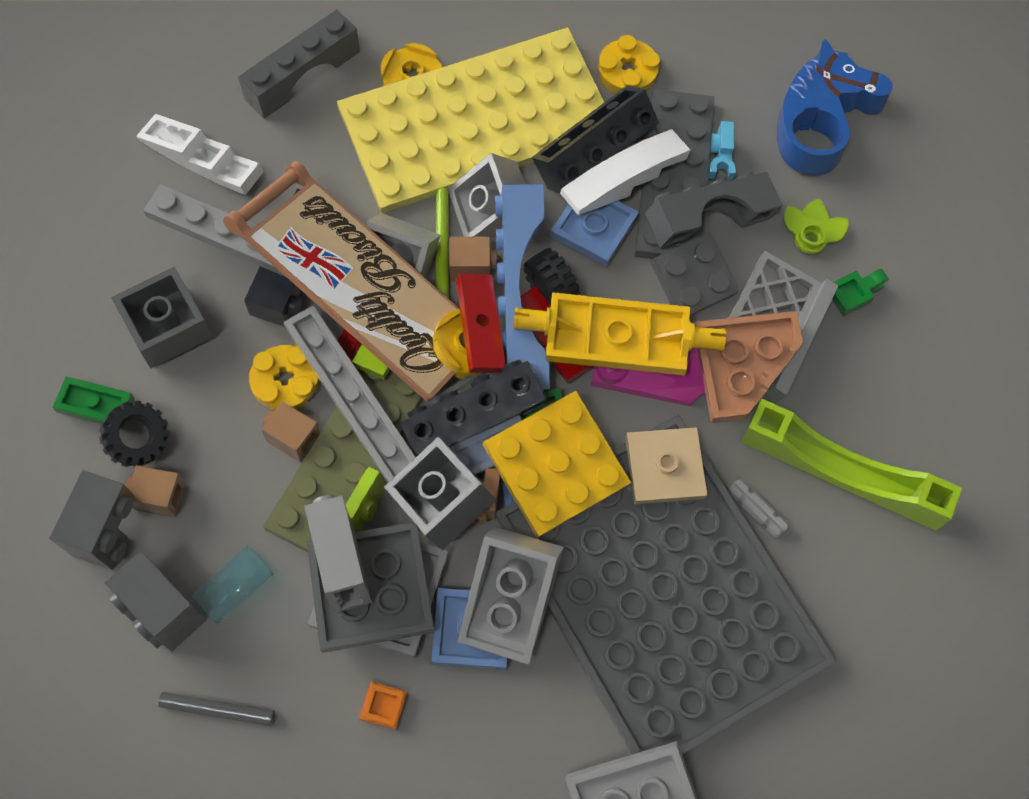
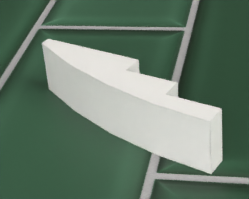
(199, 154)
(620, 173)

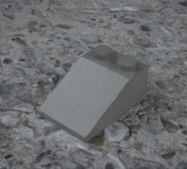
(509, 594)

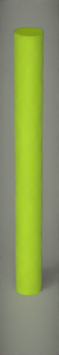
(442, 252)

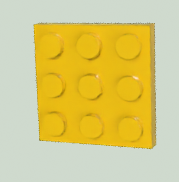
(556, 463)

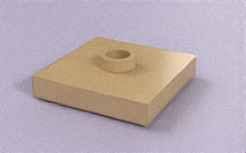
(666, 465)

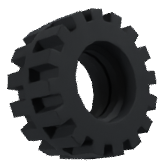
(550, 274)
(132, 456)

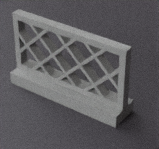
(809, 315)

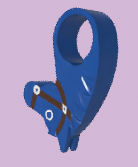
(818, 101)

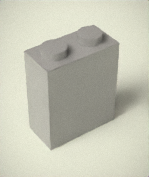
(337, 553)

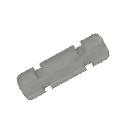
(758, 508)

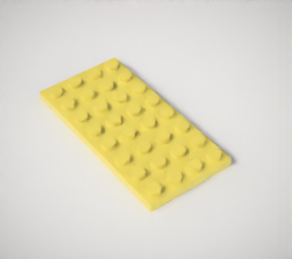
(449, 119)

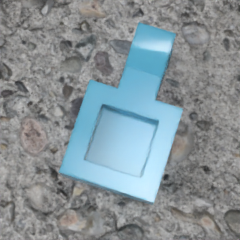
(723, 146)

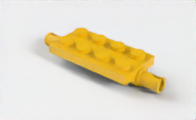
(618, 333)

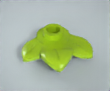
(815, 224)

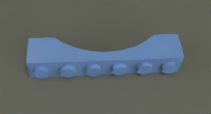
(521, 220)

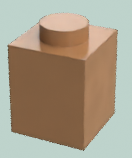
(470, 256)
(290, 431)
(155, 491)

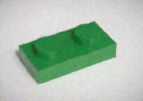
(88, 400)

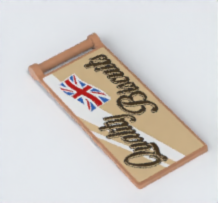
(351, 276)

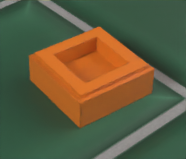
(383, 705)

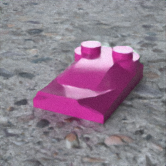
(659, 386)

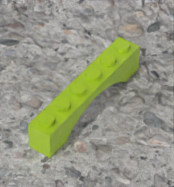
(903, 491)

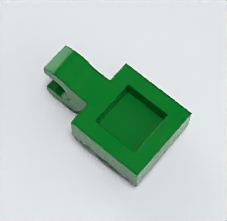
(856, 291)

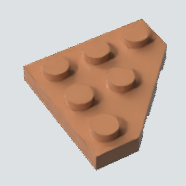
(751, 361)

